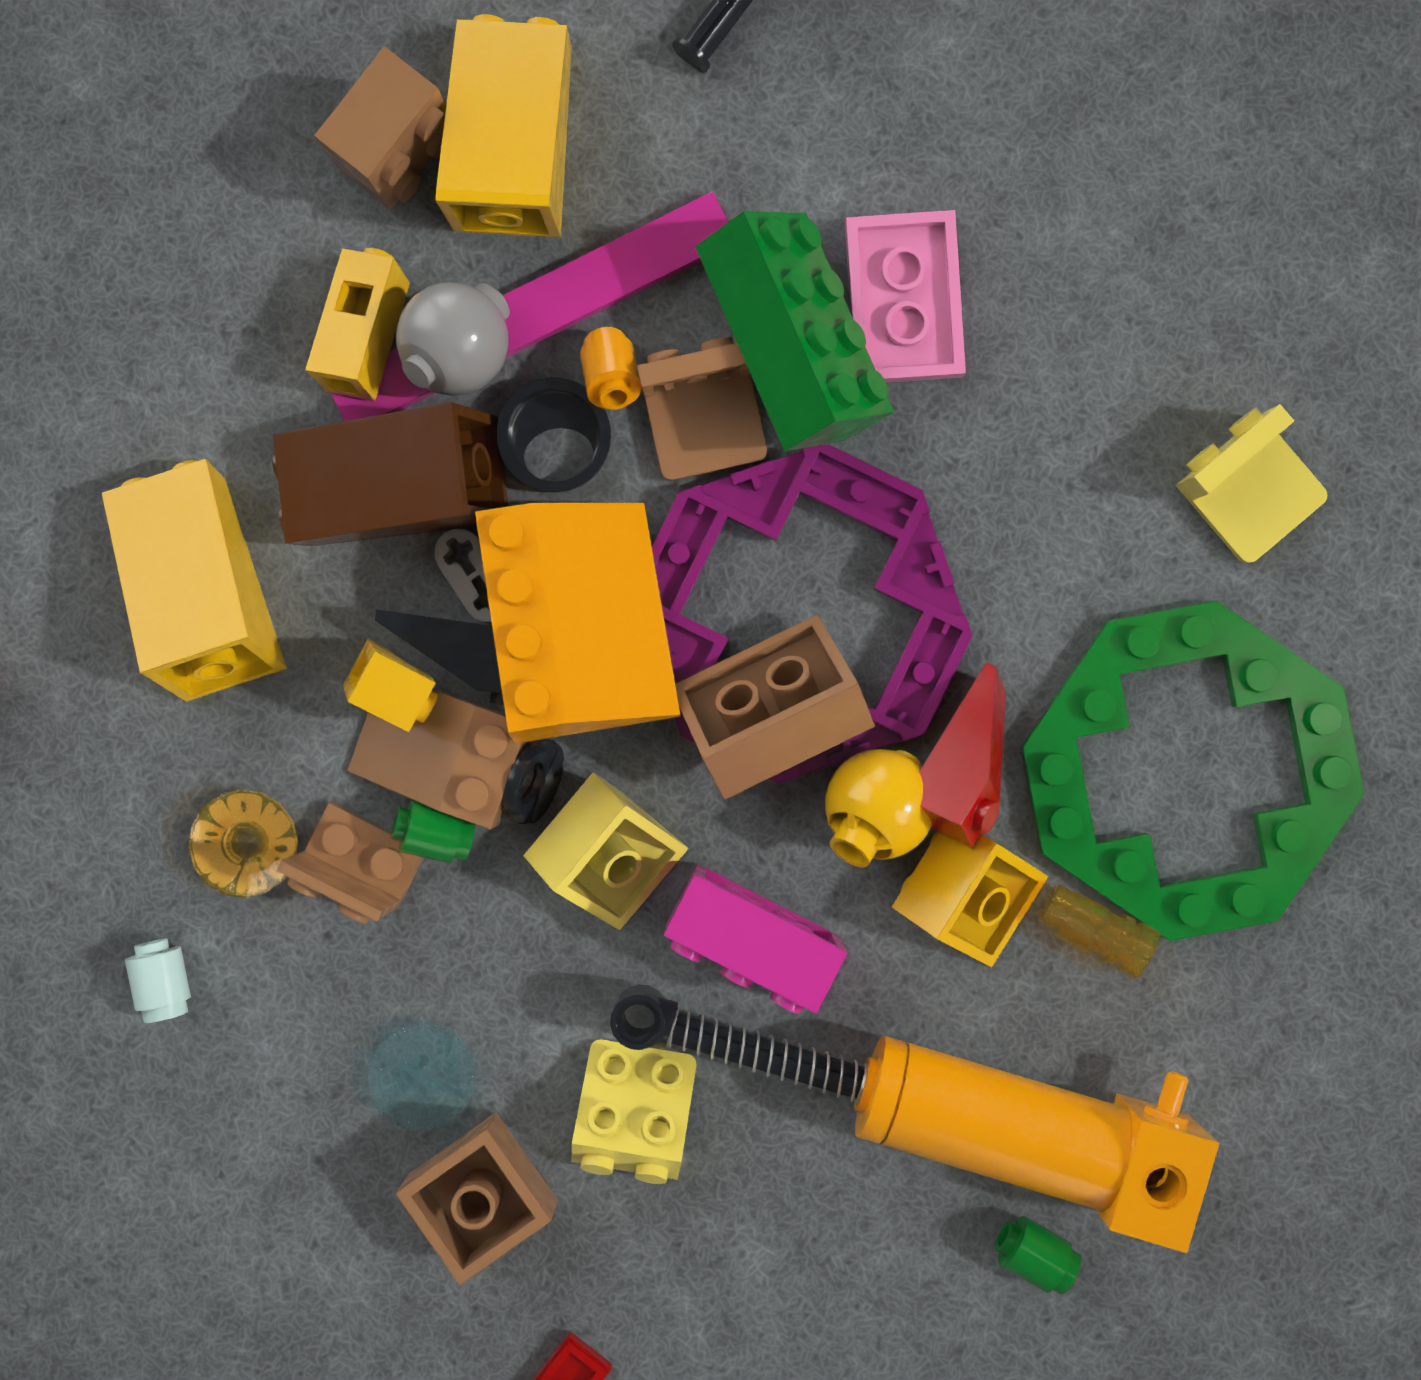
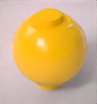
(876, 806)

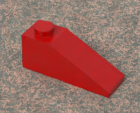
(966, 764)

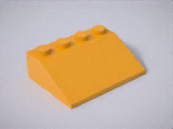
(576, 618)

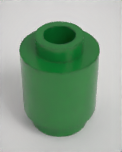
(432, 833)
(1037, 1255)

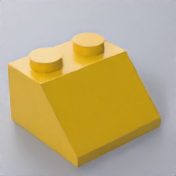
(970, 895)

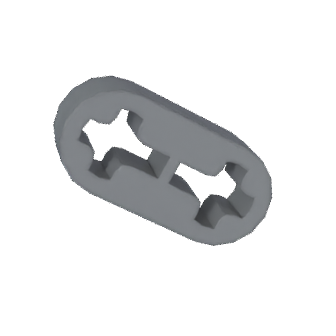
(457, 576)

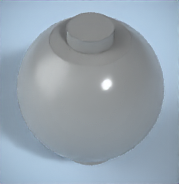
(453, 337)

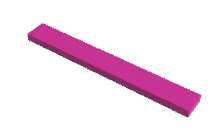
(573, 293)

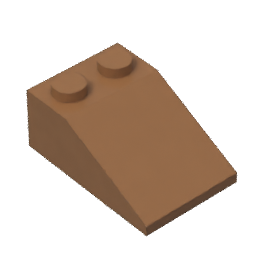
(448, 762)

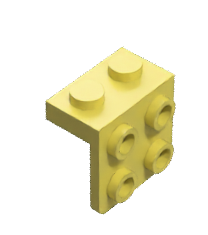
(1253, 485)
(633, 1111)

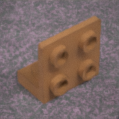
(352, 865)

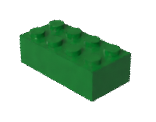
(794, 328)

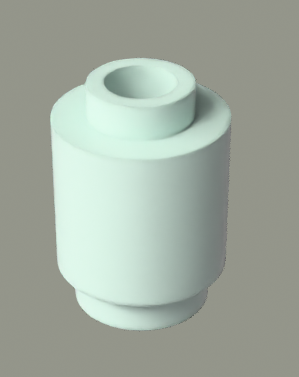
(158, 980)

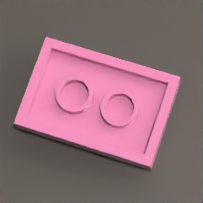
(907, 293)

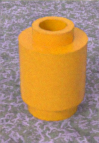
(610, 369)

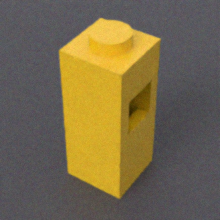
(358, 323)

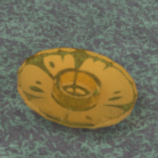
(217, 847)

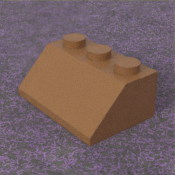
(772, 706)

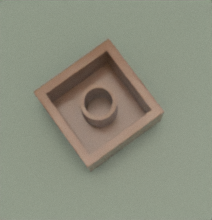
(386, 129)
(477, 1198)

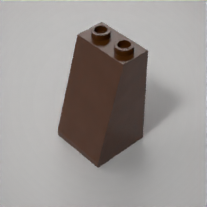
(388, 475)

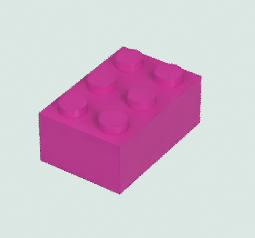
(755, 940)

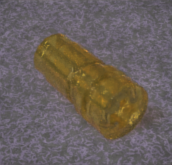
(1094, 927)

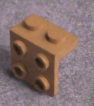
(702, 410)

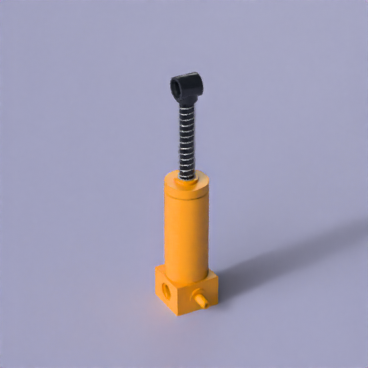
(1125, 1159)

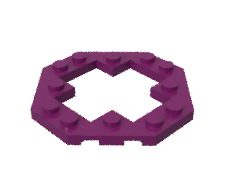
(912, 576)

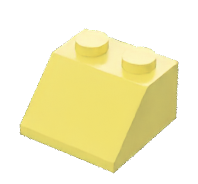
(604, 852)

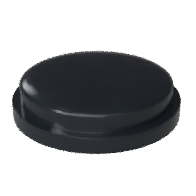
(547, 406)

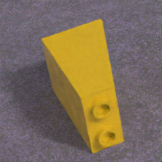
(506, 127)
(190, 582)

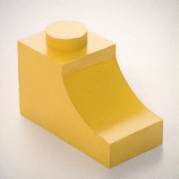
(389, 687)

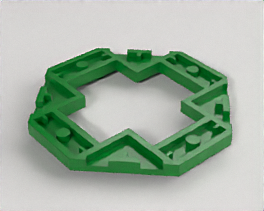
(1287, 837)

